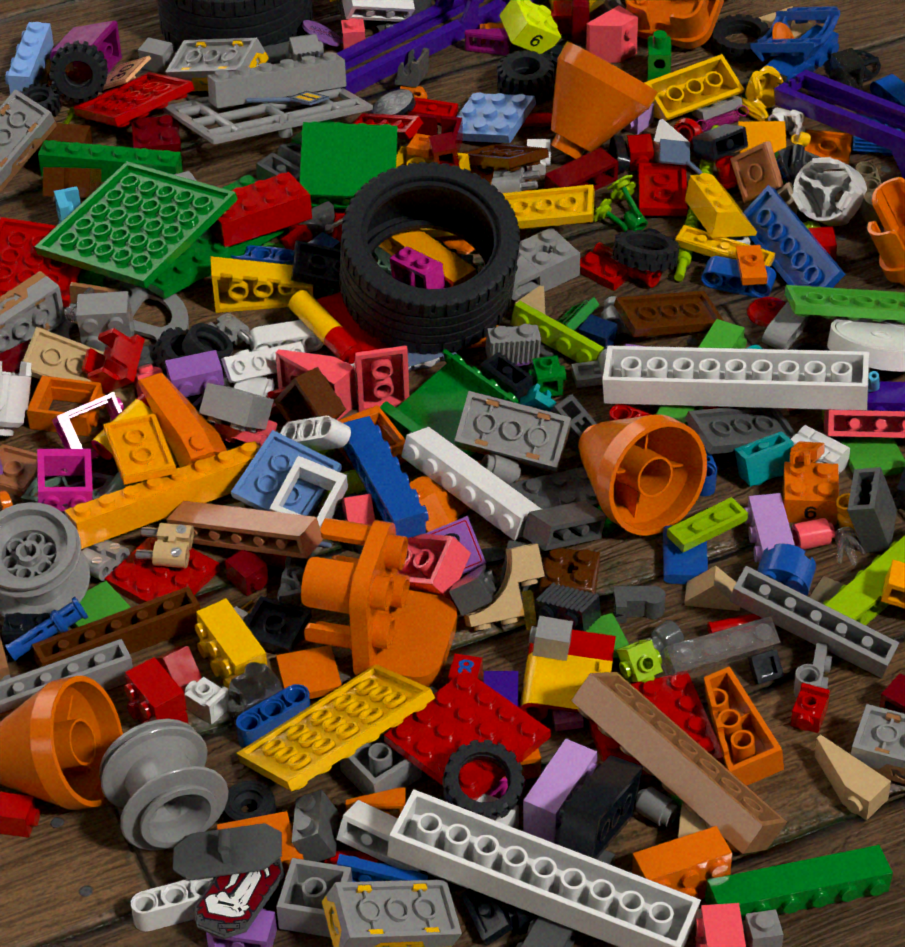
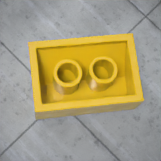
(716, 208)

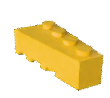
(252, 285)

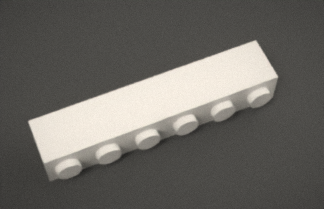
(468, 481)

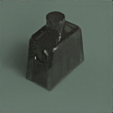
(251, 688)

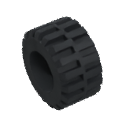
(527, 75)
(74, 89)

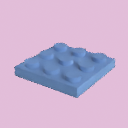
(494, 116)
(269, 470)

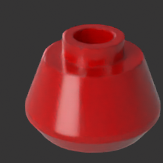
(688, 129)

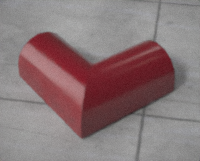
(579, 22)

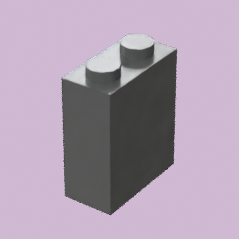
(872, 509)

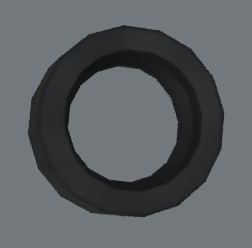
(207, 335)

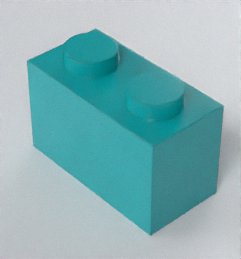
(763, 458)

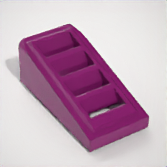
(496, 34)

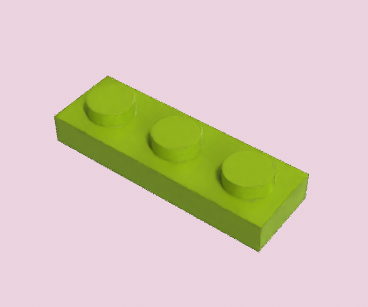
(707, 524)

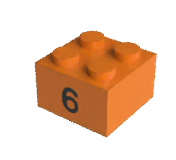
(810, 491)

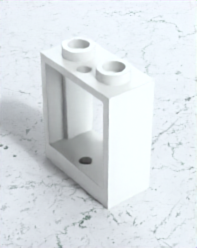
(317, 475)

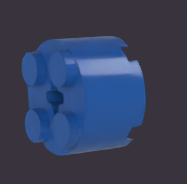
(788, 566)

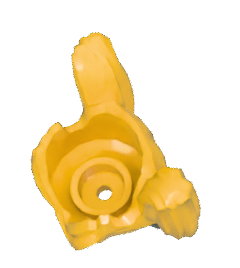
(760, 92)

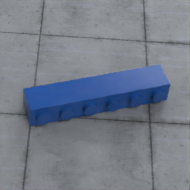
(384, 479)

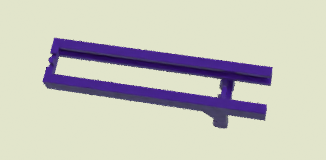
(408, 28)
(844, 120)

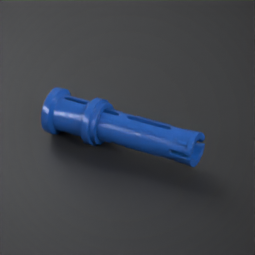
(61, 619)

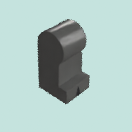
(638, 602)

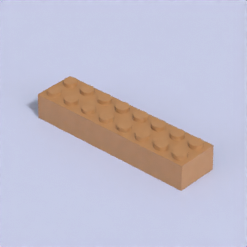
(678, 762)

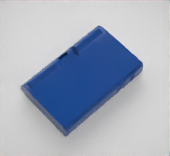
(682, 566)

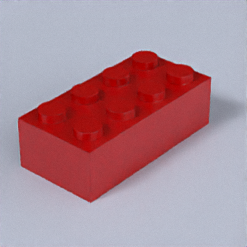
(263, 209)

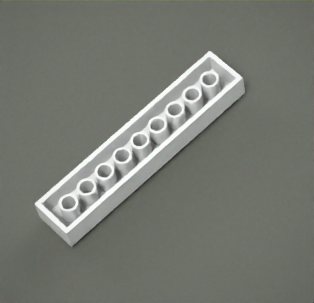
(736, 377)
(540, 876)

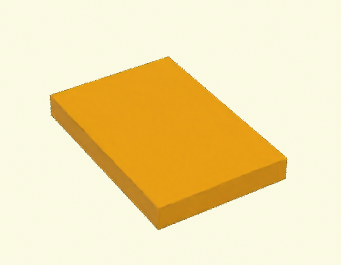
(139, 448)

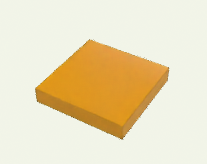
(765, 131)

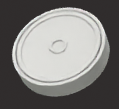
(881, 339)

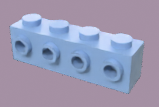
(30, 56)

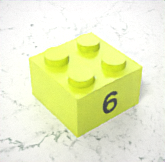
(530, 25)

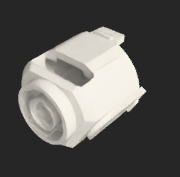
(816, 191)
(14, 398)

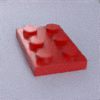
(662, 189)

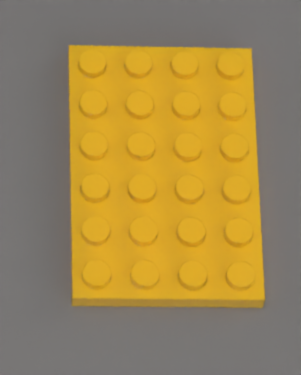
(335, 727)

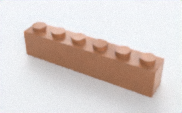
(249, 529)

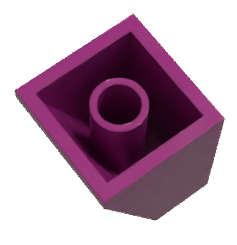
(103, 35)

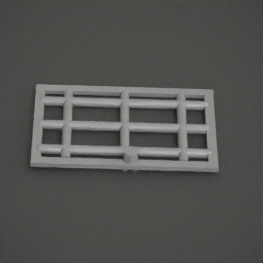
(277, 121)

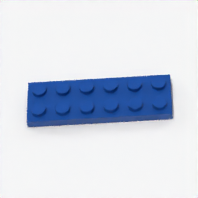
(797, 252)

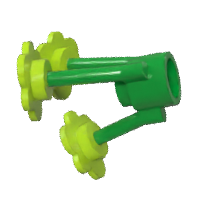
(622, 191)

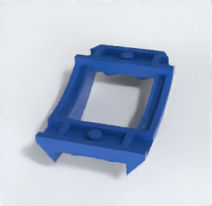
(808, 47)

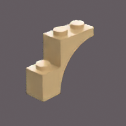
(523, 566)

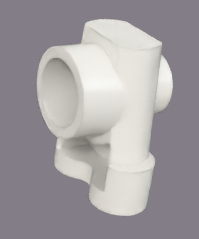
(793, 120)

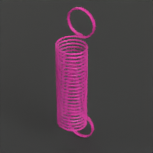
(729, 117)

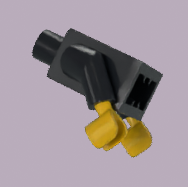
(791, 158)

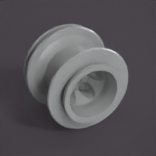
(36, 540)
(162, 784)

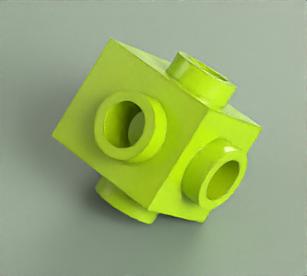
(639, 661)

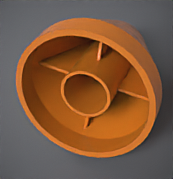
(593, 101)
(644, 470)
(58, 741)

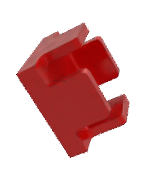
(118, 363)

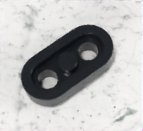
(618, 150)

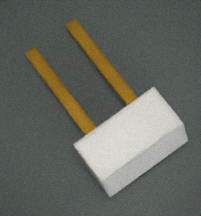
(243, 615)

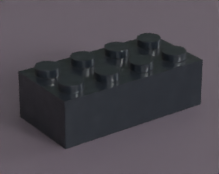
(599, 807)

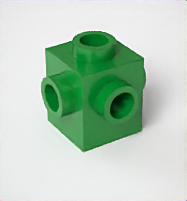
(548, 374)

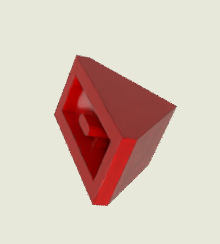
(180, 666)

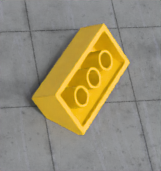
(694, 87)

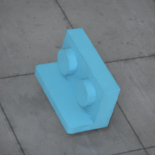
(66, 201)

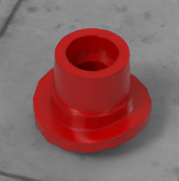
(726, 172)

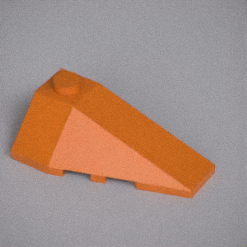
(183, 426)
(440, 504)

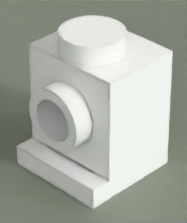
(544, 143)
(206, 699)

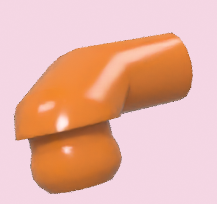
(417, 91)

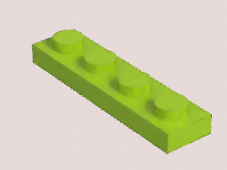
(556, 334)

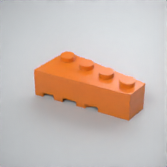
(743, 735)

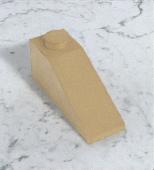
(854, 782)

